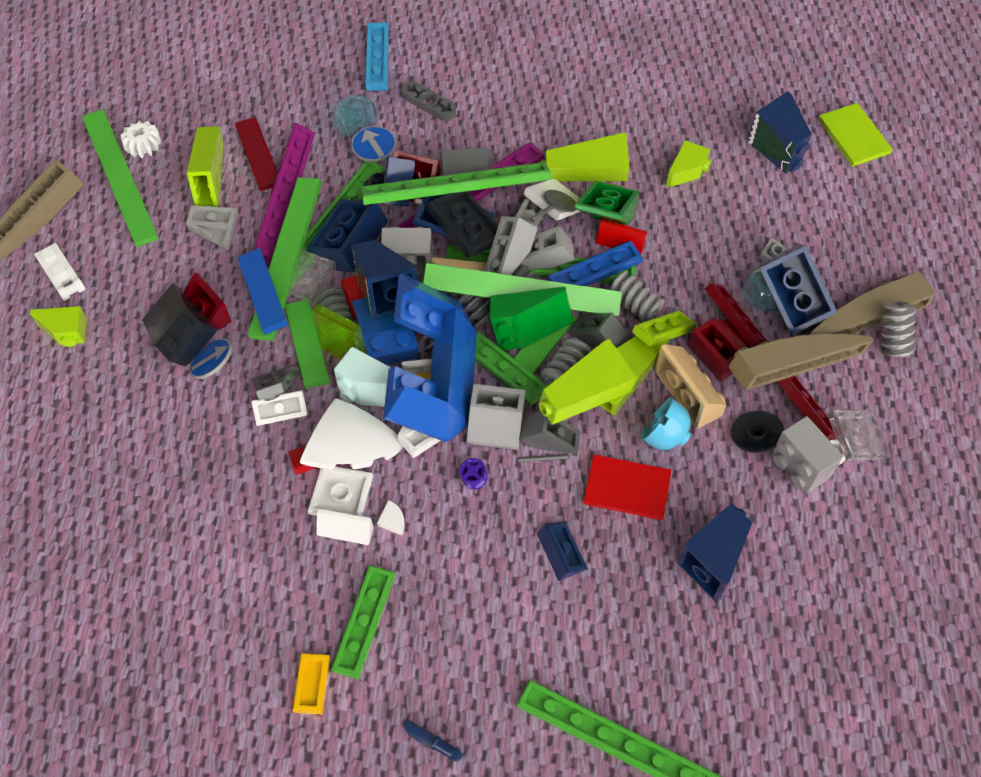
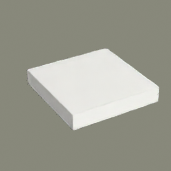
(536, 195)
(341, 491)

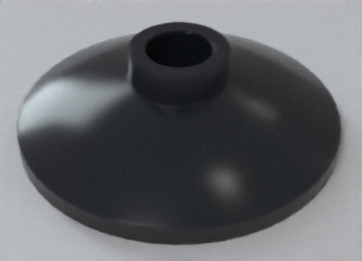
(756, 423)

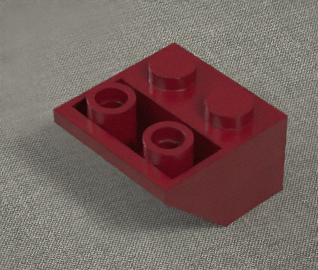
(716, 345)

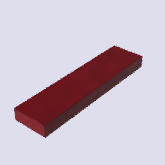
(257, 153)

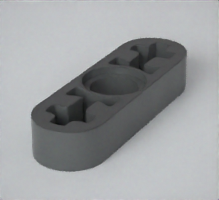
(424, 94)

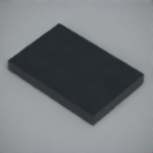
(464, 222)

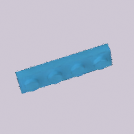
(377, 56)

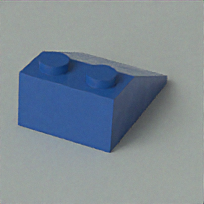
(384, 337)

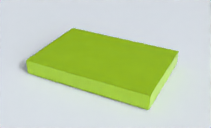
(855, 134)

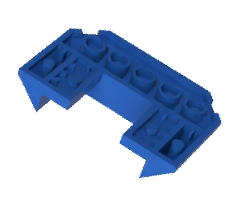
(443, 403)

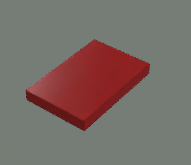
(627, 487)

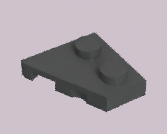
(276, 382)

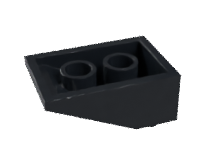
(178, 326)

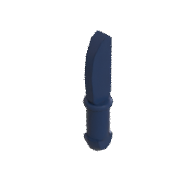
(429, 739)

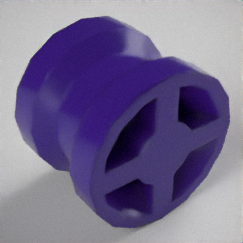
(472, 467)

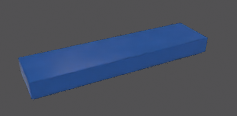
(599, 266)
(262, 291)

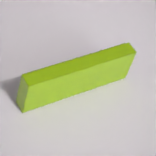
(664, 328)

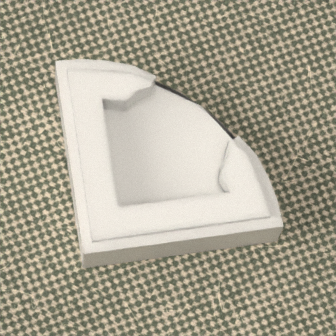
(392, 518)

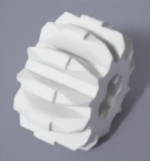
(140, 139)

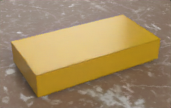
(311, 683)

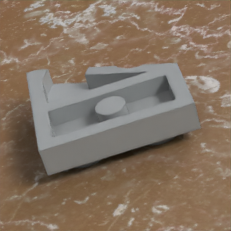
(213, 223)

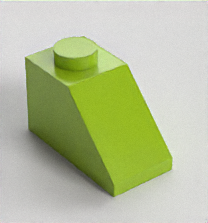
(689, 164)
(62, 324)

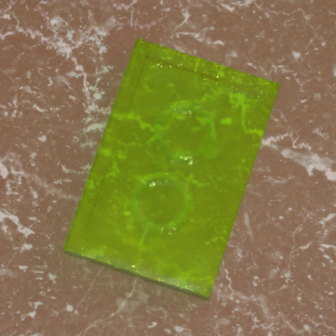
(336, 332)

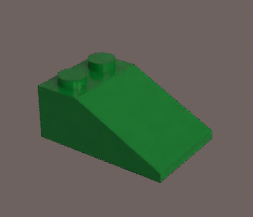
(609, 202)
(529, 316)

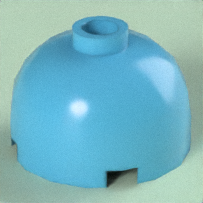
(668, 427)

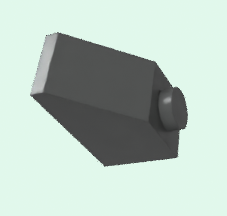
(597, 328)
(542, 435)

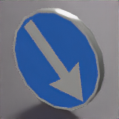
(373, 144)
(211, 359)

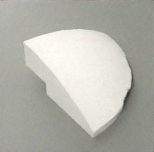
(349, 437)

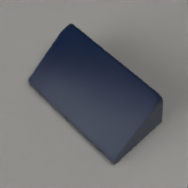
(398, 170)
(561, 550)

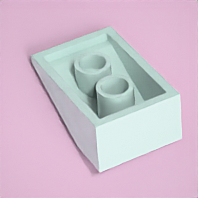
(362, 379)

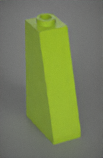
(590, 160)
(206, 166)
(641, 360)
(587, 384)

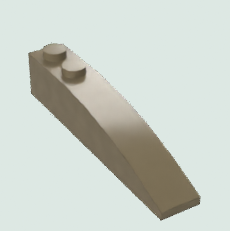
(37, 206)
(867, 309)
(793, 356)

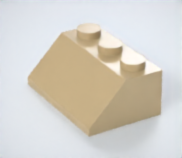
(689, 385)

